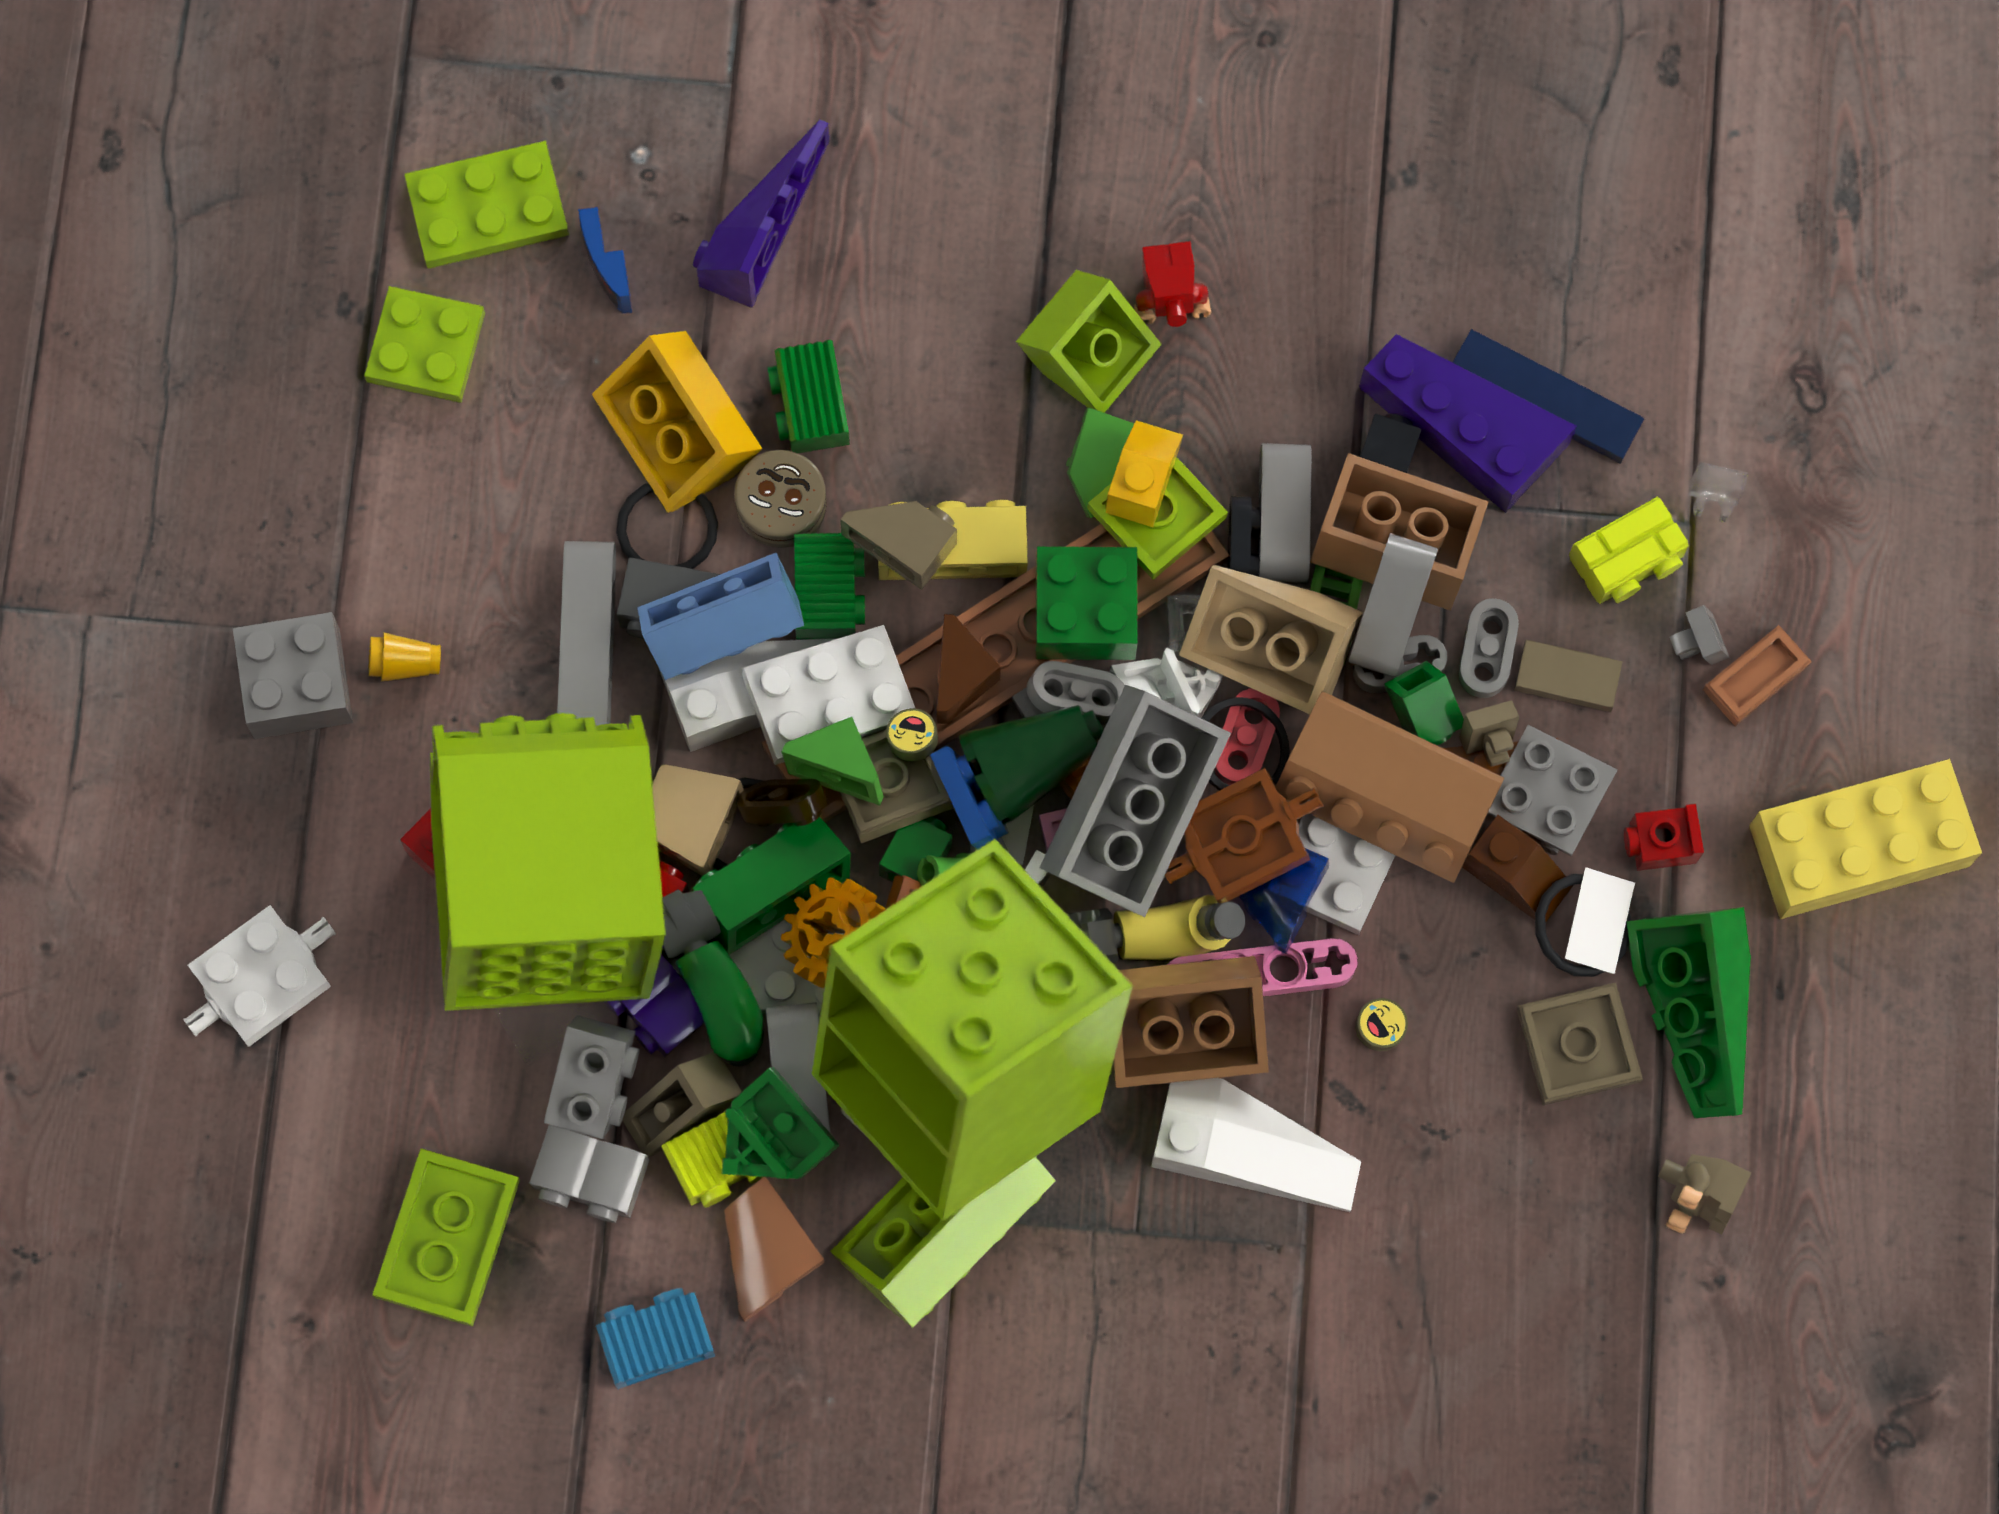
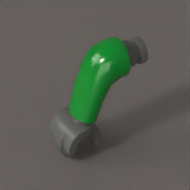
(714, 979)

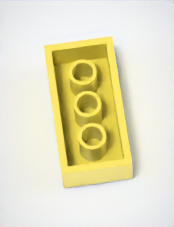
(1865, 839)

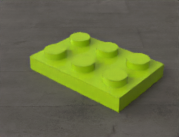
(486, 204)
(446, 1237)

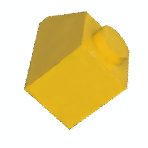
(1143, 473)

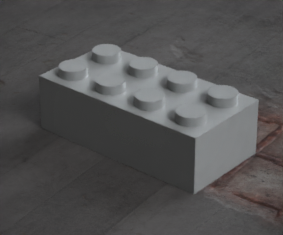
(1135, 800)

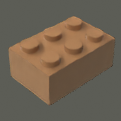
(1381, 501)
(1192, 1023)

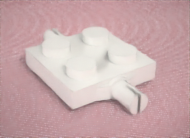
(259, 975)

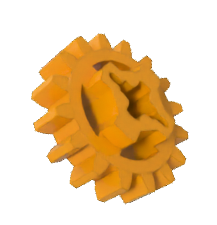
(833, 911)

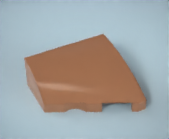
(766, 1248)

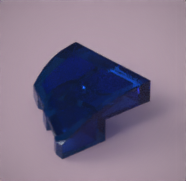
(1283, 900)

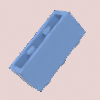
(720, 616)

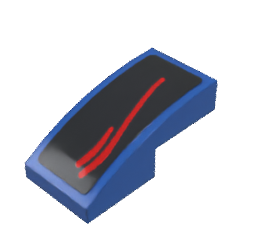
(607, 266)

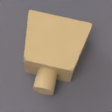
(693, 814)

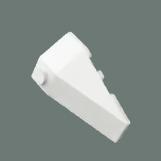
(714, 698)
(1239, 1141)

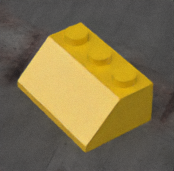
(676, 419)

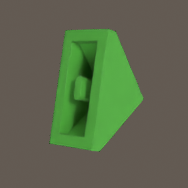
(836, 760)

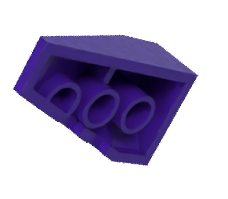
(753, 232)

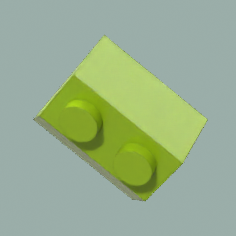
(1089, 340)

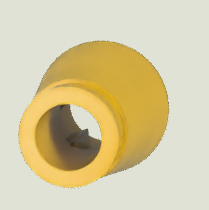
(402, 658)

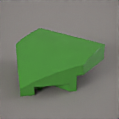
(1096, 454)

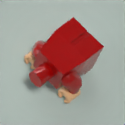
(1171, 285)

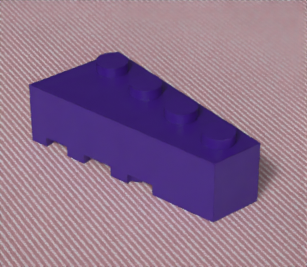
(1466, 420)

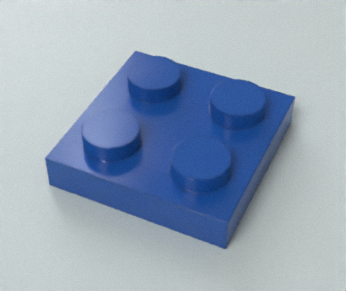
(967, 799)

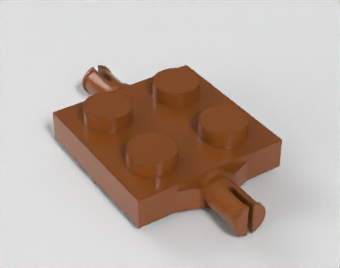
(1244, 836)

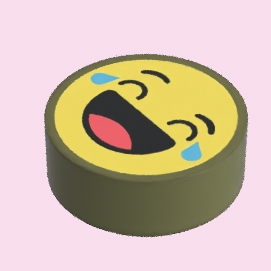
(912, 734)
(1381, 1024)

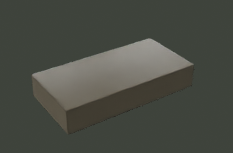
(1568, 675)

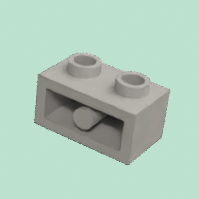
(591, 1077)

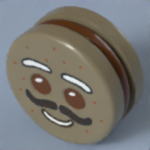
(780, 497)

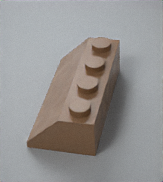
(1390, 786)

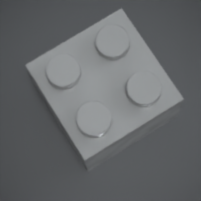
(292, 675)

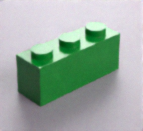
(767, 878)

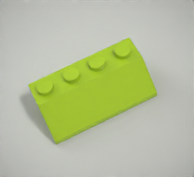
(915, 1257)

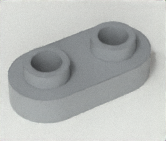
(1487, 649)
(1074, 687)

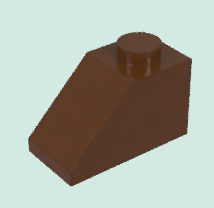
(1515, 867)

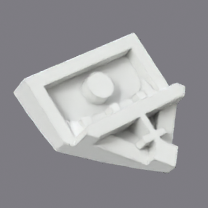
(1171, 681)

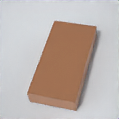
(1757, 675)

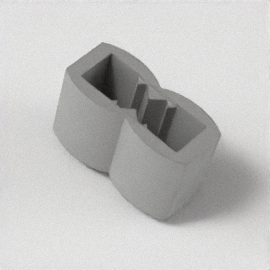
(588, 1173)

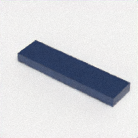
(1599, 421)

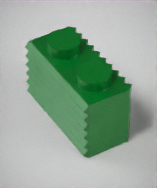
(810, 396)
(826, 585)

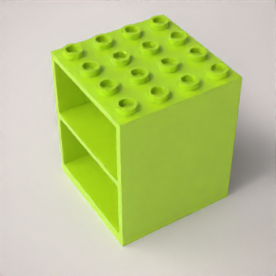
(968, 1028)

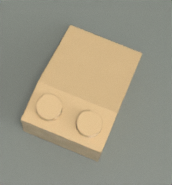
(1271, 636)

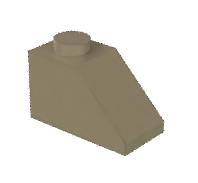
(903, 537)
(681, 1102)

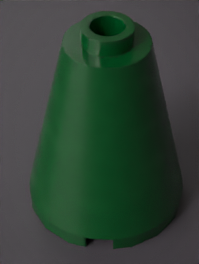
(1029, 756)

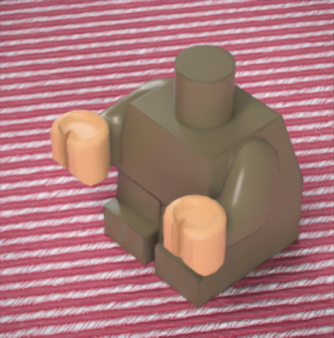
(1704, 1189)

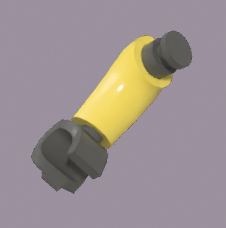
(1165, 931)

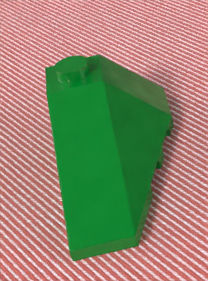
(1700, 991)

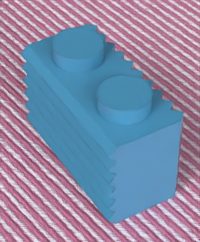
(654, 1338)

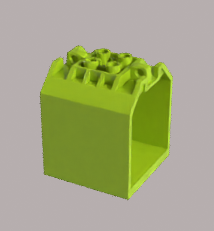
(545, 862)

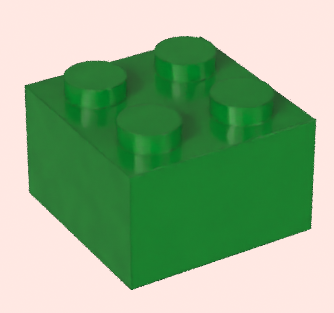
(1086, 603)

